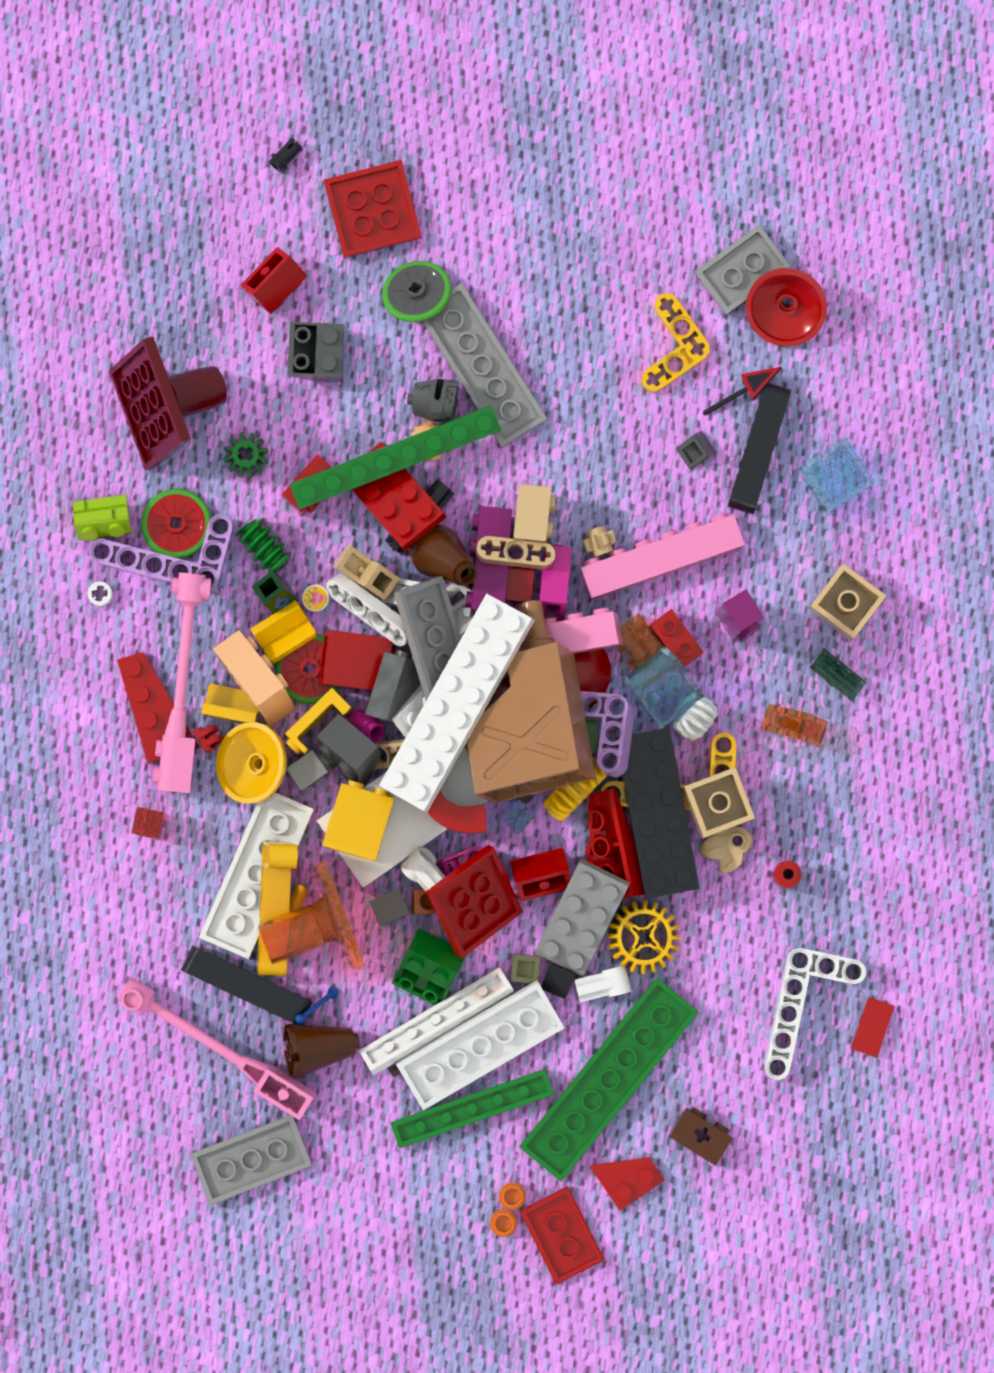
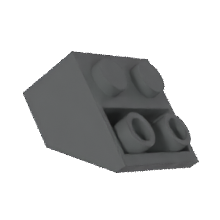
(316, 351)
(348, 750)

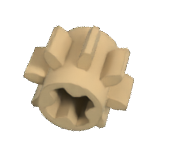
(599, 541)

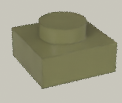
(525, 968)

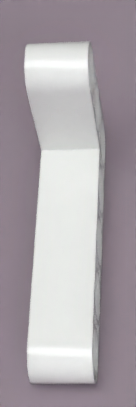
(797, 1001)

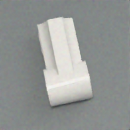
(422, 868)
(608, 983)

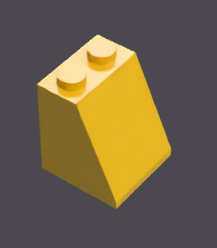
(359, 821)

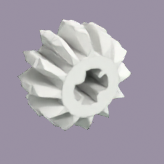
(696, 719)

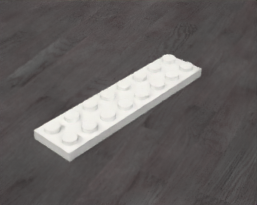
(456, 703)

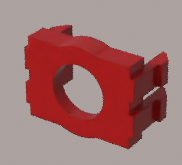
(203, 735)

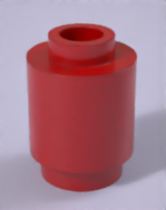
(778, 877)

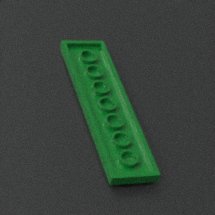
(608, 1079)

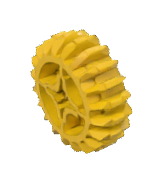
(568, 798)
(663, 951)

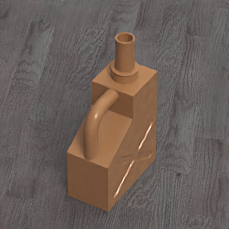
(537, 728)

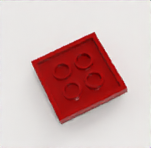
(372, 209)
(474, 901)

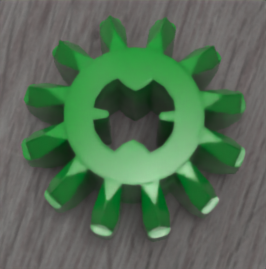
(244, 464)

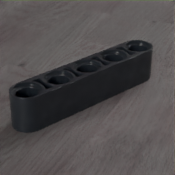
(759, 448)
(244, 984)

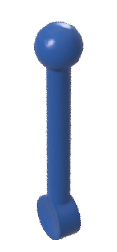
(331, 994)

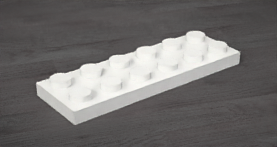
(236, 909)
(480, 1045)

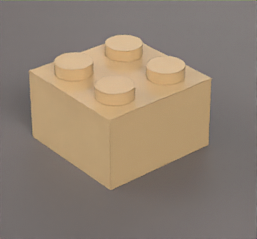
(532, 513)
(847, 602)
(718, 802)

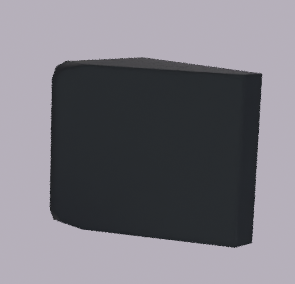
(557, 981)

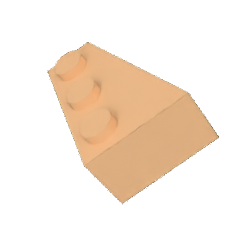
(255, 677)

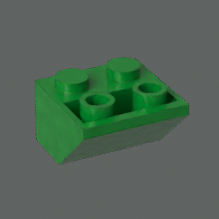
(428, 968)

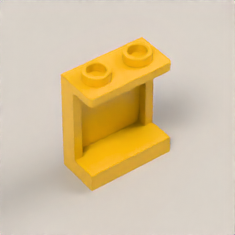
(313, 716)

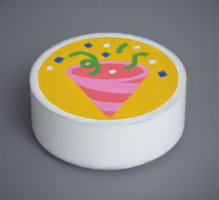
(315, 598)

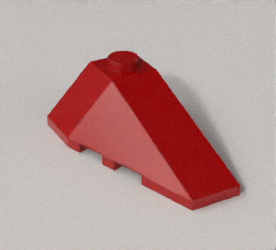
(612, 841)

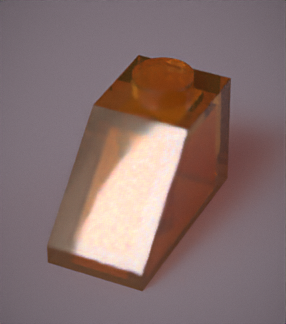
(794, 725)

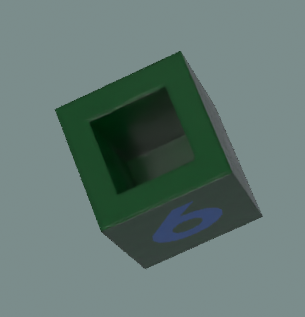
(274, 592)

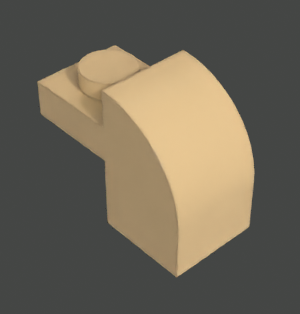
(366, 573)

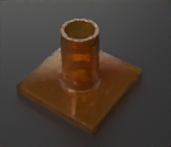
(312, 926)

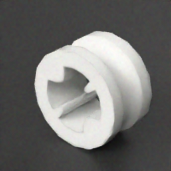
(106, 599)

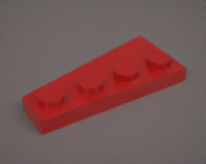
(148, 702)

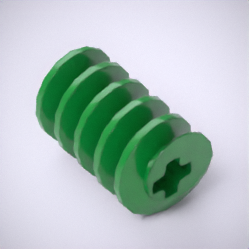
(264, 545)

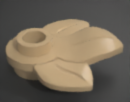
(722, 847)

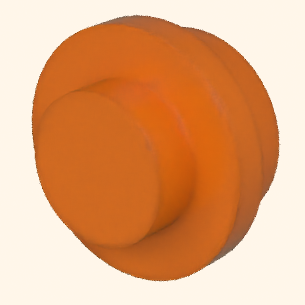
(512, 1196)
(503, 1223)

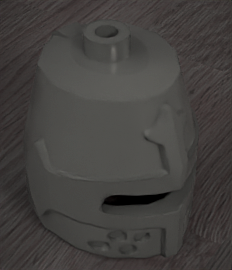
(434, 399)

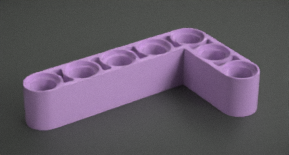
(170, 563)
(610, 722)

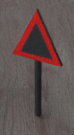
(754, 382)

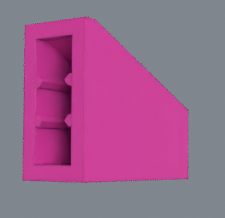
(555, 583)

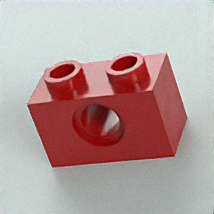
(676, 638)

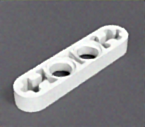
(346, 593)

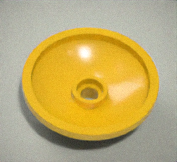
(240, 761)

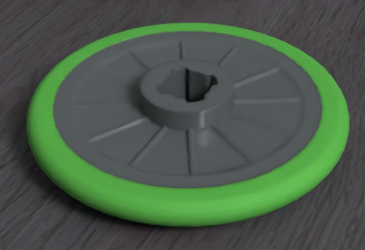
(431, 298)

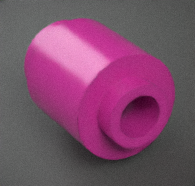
(368, 725)

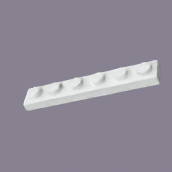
(436, 1021)

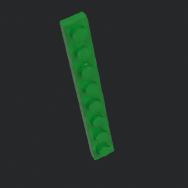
(395, 457)

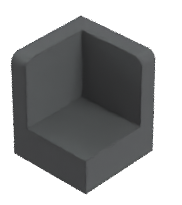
(389, 907)

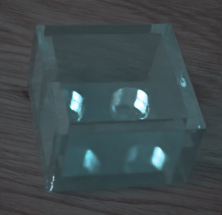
(837, 477)
(663, 687)

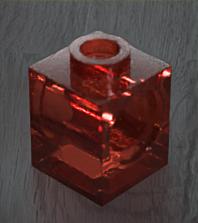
(148, 823)

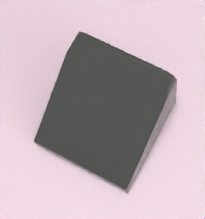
(696, 450)

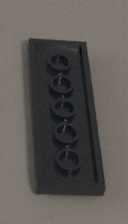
(659, 815)

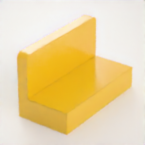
(284, 632)
(229, 704)

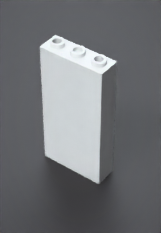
(409, 825)

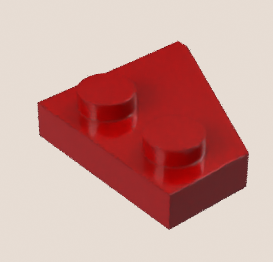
(627, 1179)

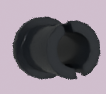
(285, 155)

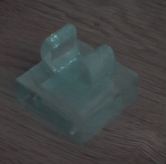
(517, 817)

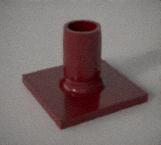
(158, 403)

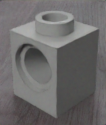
(308, 769)

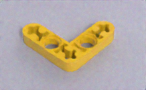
(682, 352)

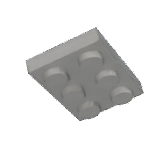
(736, 268)

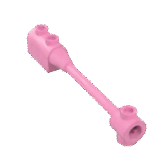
(175, 748)
(269, 1080)

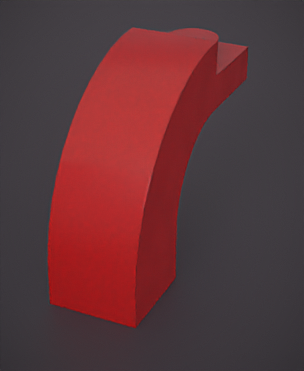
(458, 818)

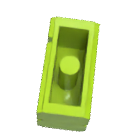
(102, 517)

